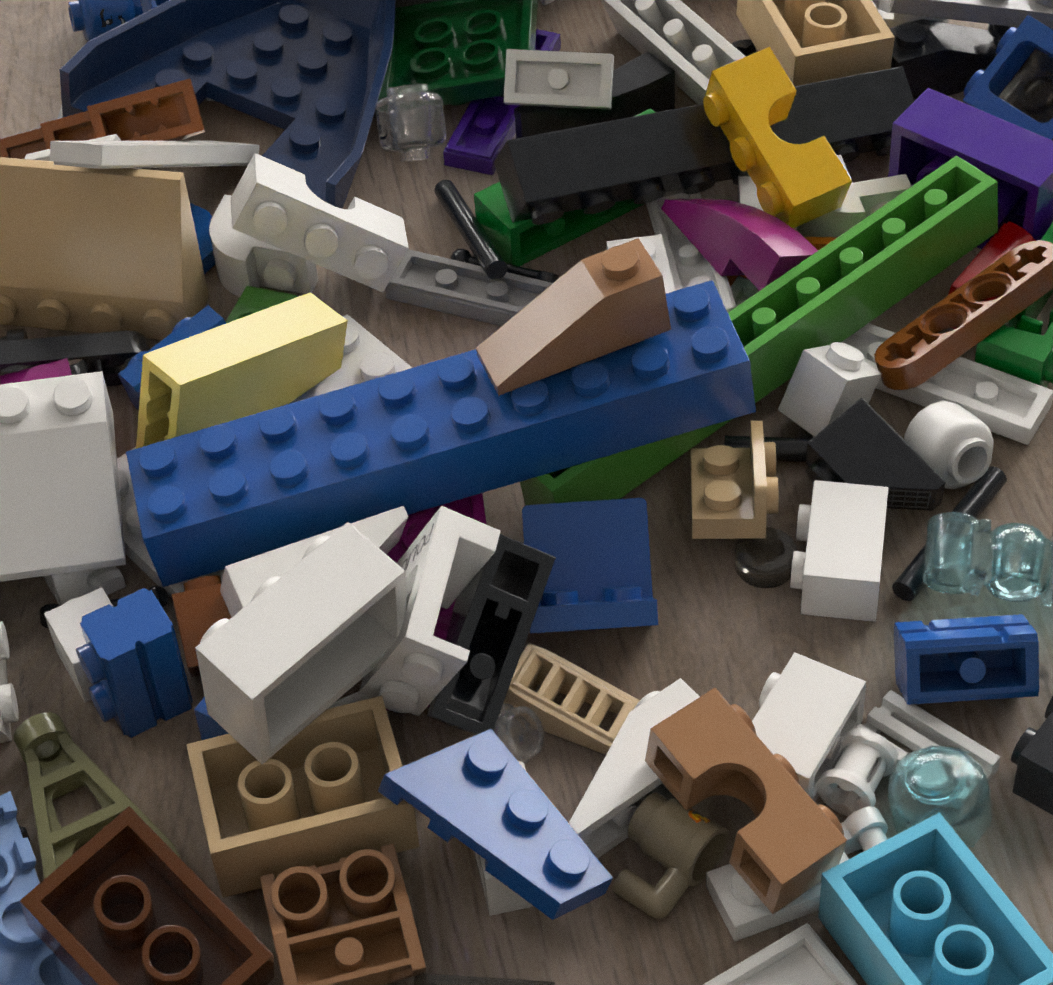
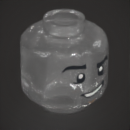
(411, 122)

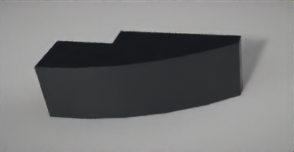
(635, 88)

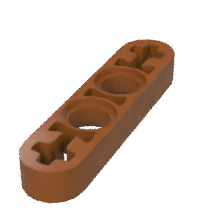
(919, 348)

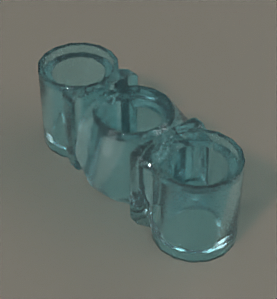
(1009, 560)

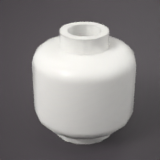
(951, 443)

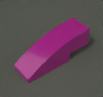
(739, 238)

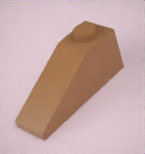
(580, 317)

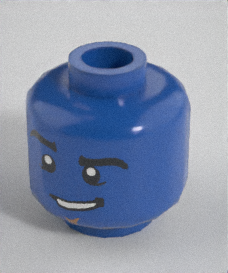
(101, 16)

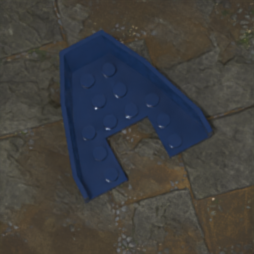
(281, 61)

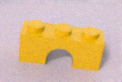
(790, 178)

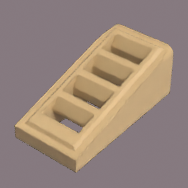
(557, 676)

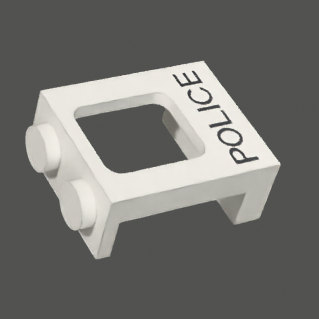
(436, 572)

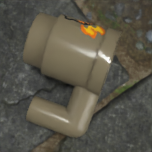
(678, 841)

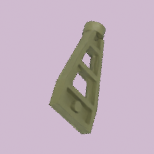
(56, 769)

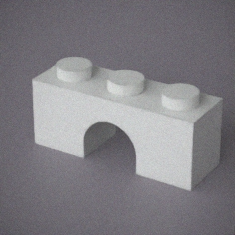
(283, 212)

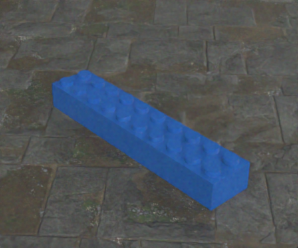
(427, 440)

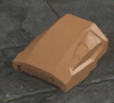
(344, 922)

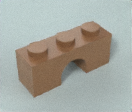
(716, 751)

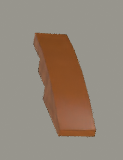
(149, 115)

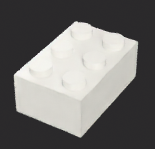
(302, 641)

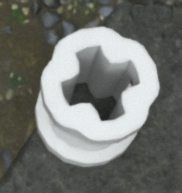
(857, 771)

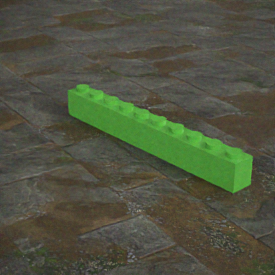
(816, 306)

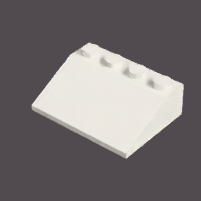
(58, 478)

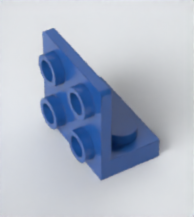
(599, 564)

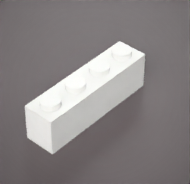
(676, 38)

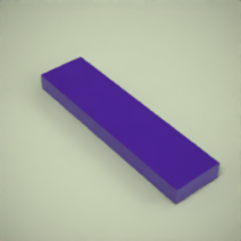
(488, 125)

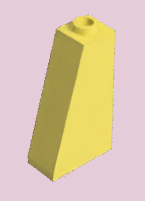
(239, 368)

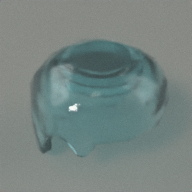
(941, 782)

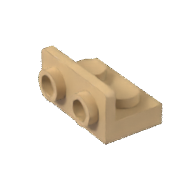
(734, 489)

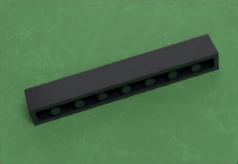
(683, 150)

